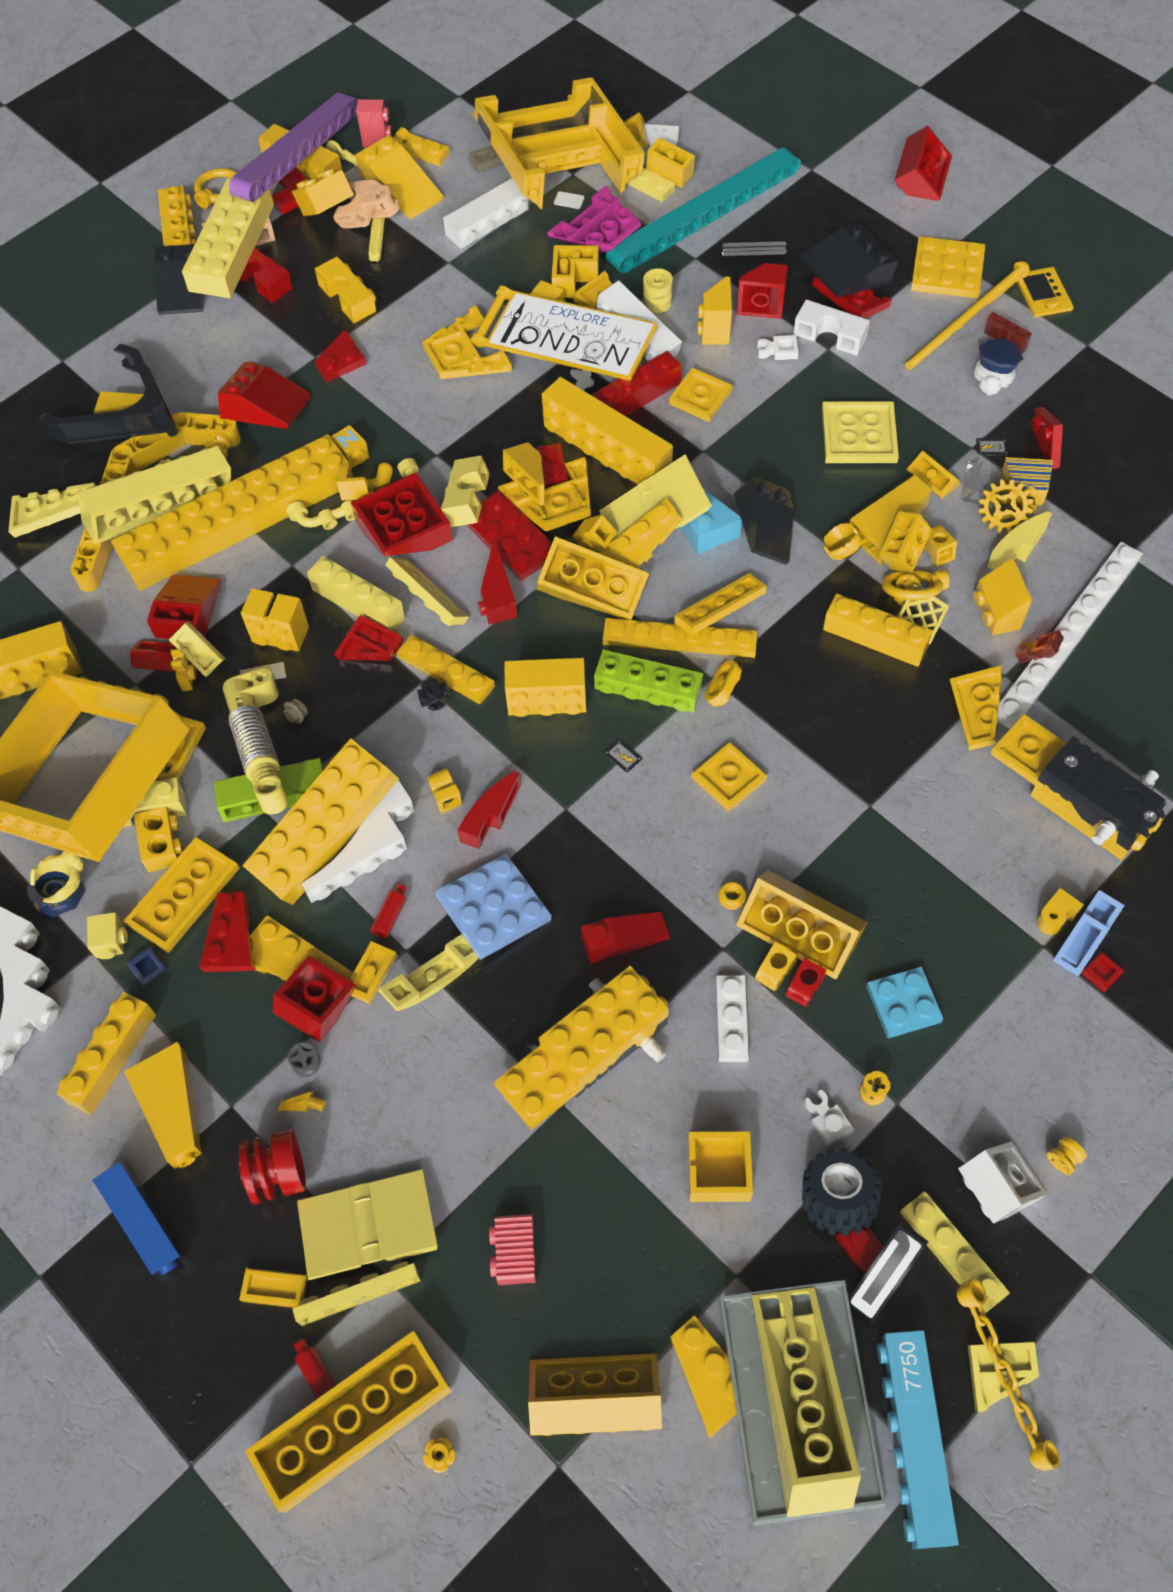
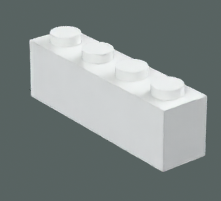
(485, 213)
(621, 301)

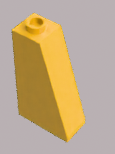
(879, 517)
(167, 1101)

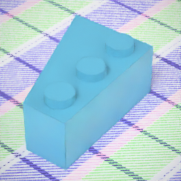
(713, 526)

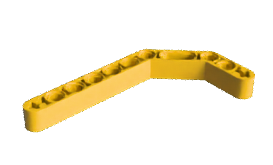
(134, 456)

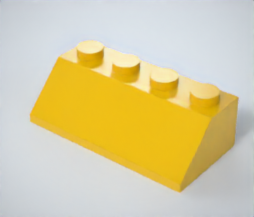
(801, 922)
(594, 1394)

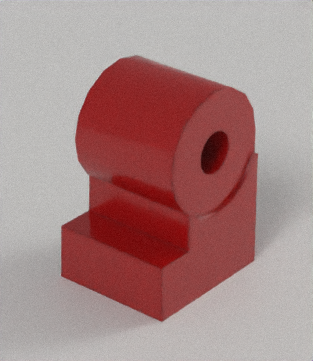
(806, 982)

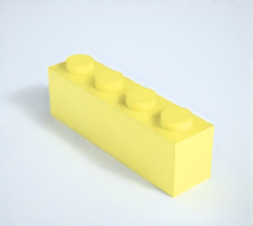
(355, 594)

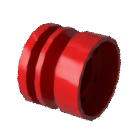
(265, 1167)

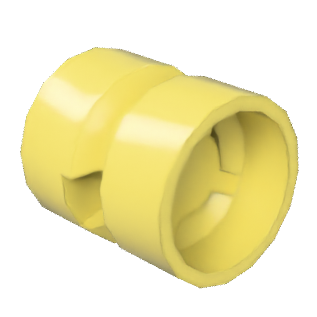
(657, 290)

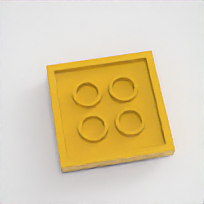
(948, 267)

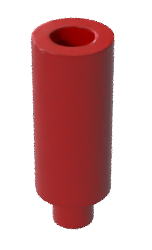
(389, 912)
(313, 1369)

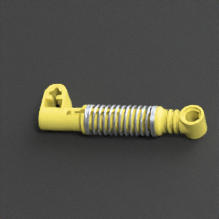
(252, 738)

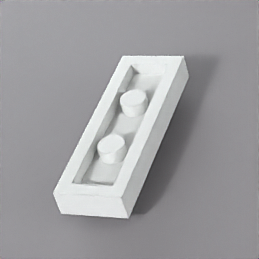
(732, 1019)

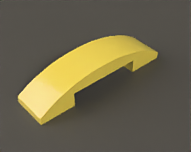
(430, 977)

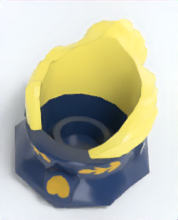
(56, 884)

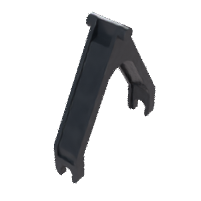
(145, 417)

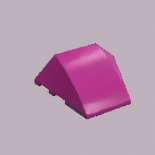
(601, 224)

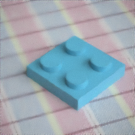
(904, 1002)

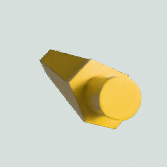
(302, 1103)

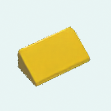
(933, 474)

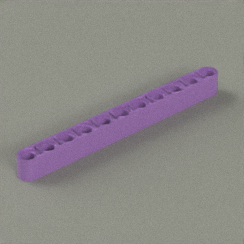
(293, 148)

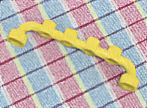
(327, 517)

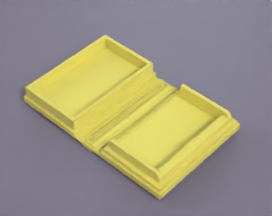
(674, 482)
(366, 1224)

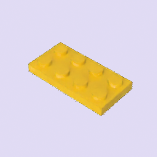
(181, 894)

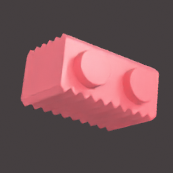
(373, 121)
(514, 1249)

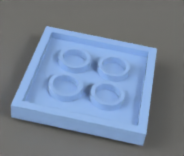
(493, 906)

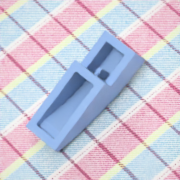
(1088, 933)

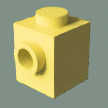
(106, 935)

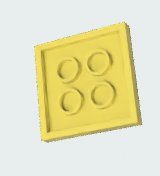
(859, 432)

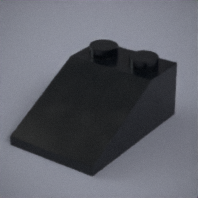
(171, 287)
(766, 518)

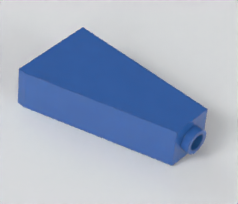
(138, 1218)

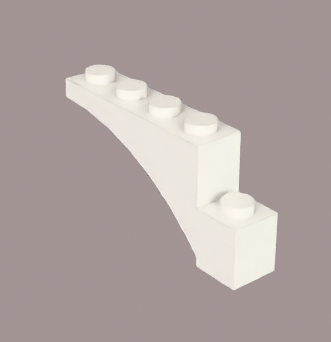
(370, 846)

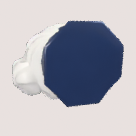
(997, 365)

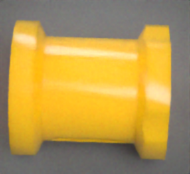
(866, 1088)

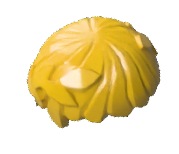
(842, 541)

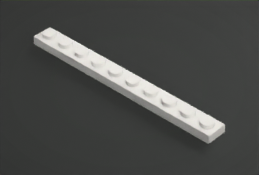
(1073, 628)

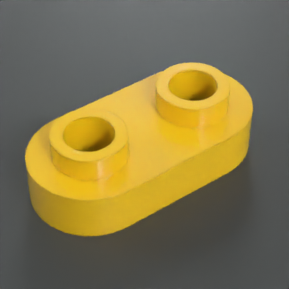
(723, 683)

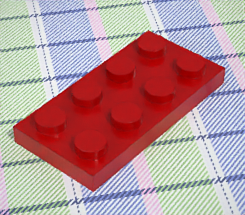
(517, 538)

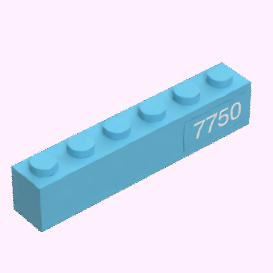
(918, 1441)

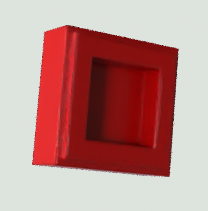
(1102, 972)

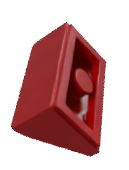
(152, 655)

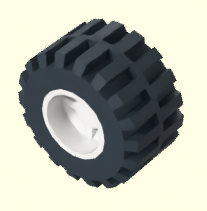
(841, 1191)

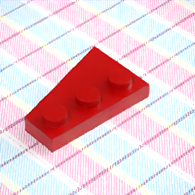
(228, 937)

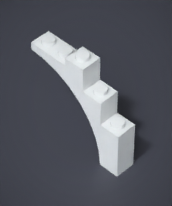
(22, 974)

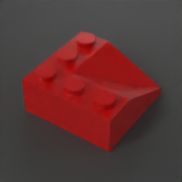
(402, 518)

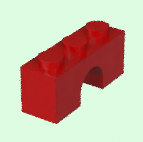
(269, 277)

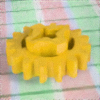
(993, 497)

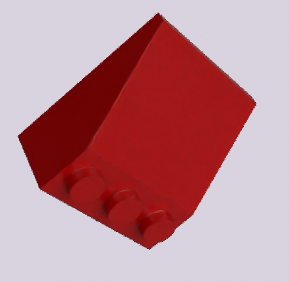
(261, 397)

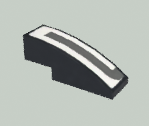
(887, 1271)

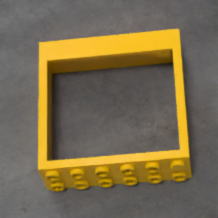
(121, 785)

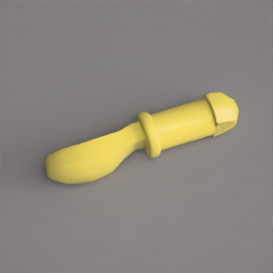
(345, 154)

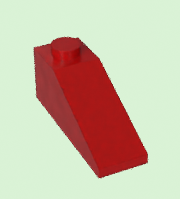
(496, 592)
(622, 934)

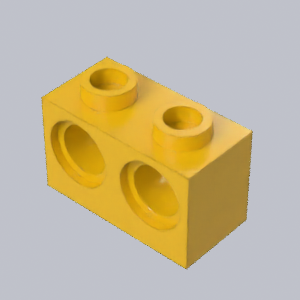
(905, 542)
(153, 840)

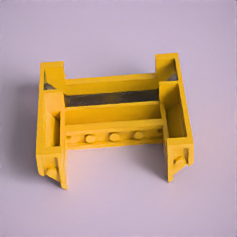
(561, 138)

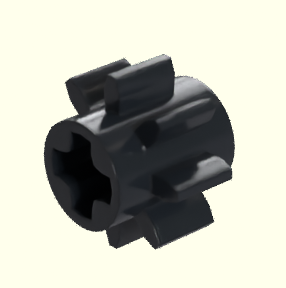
(433, 694)

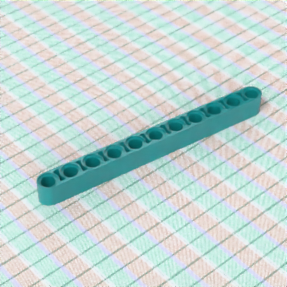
(703, 210)

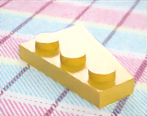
(706, 1373)

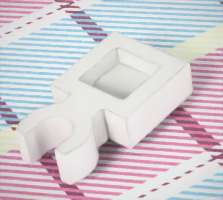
(781, 347)
(830, 1122)

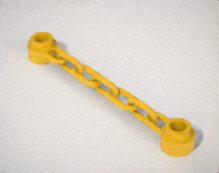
(1044, 1453)

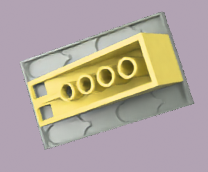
(800, 1403)

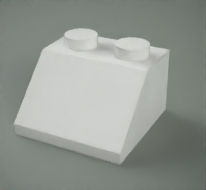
(1002, 1181)

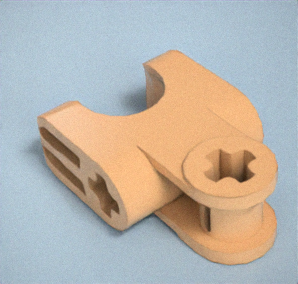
(368, 202)

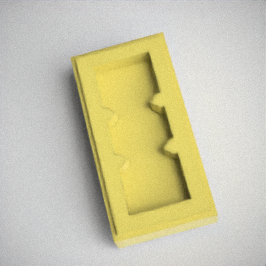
(197, 648)

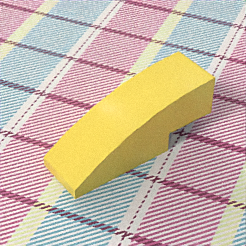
(1020, 541)

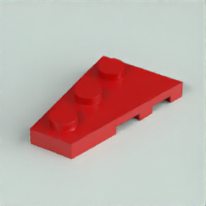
(859, 304)

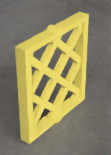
(944, 607)

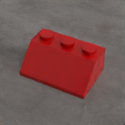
(923, 165)

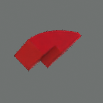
(489, 811)

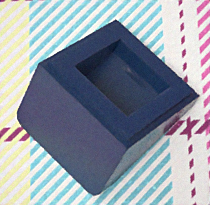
(146, 965)

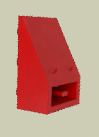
(183, 601)

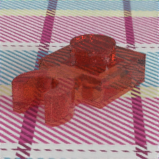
(1043, 647)

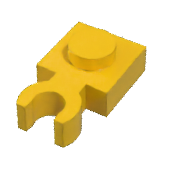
(184, 671)

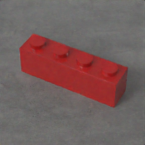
(646, 385)

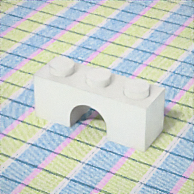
(817, 319)

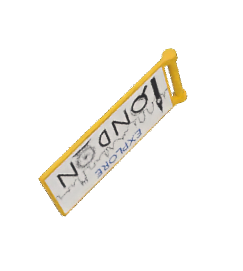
(566, 334)

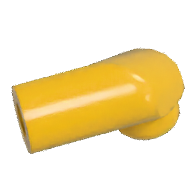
(382, 477)

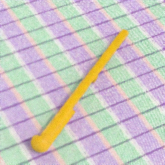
(1021, 269)

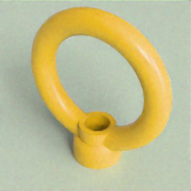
(205, 197)
(936, 582)

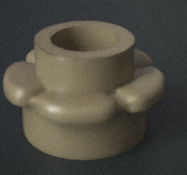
(295, 711)

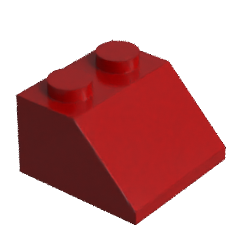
(762, 291)
(313, 998)

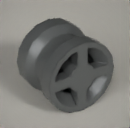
(299, 1054)

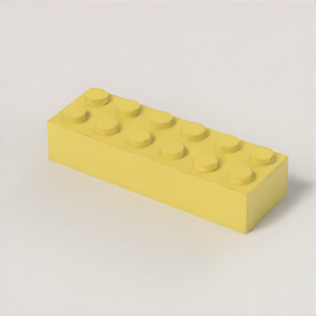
(226, 243)
(150, 493)

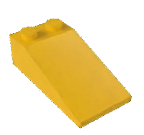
(393, 166)
(591, 579)

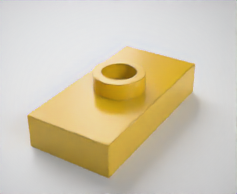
(372, 971)

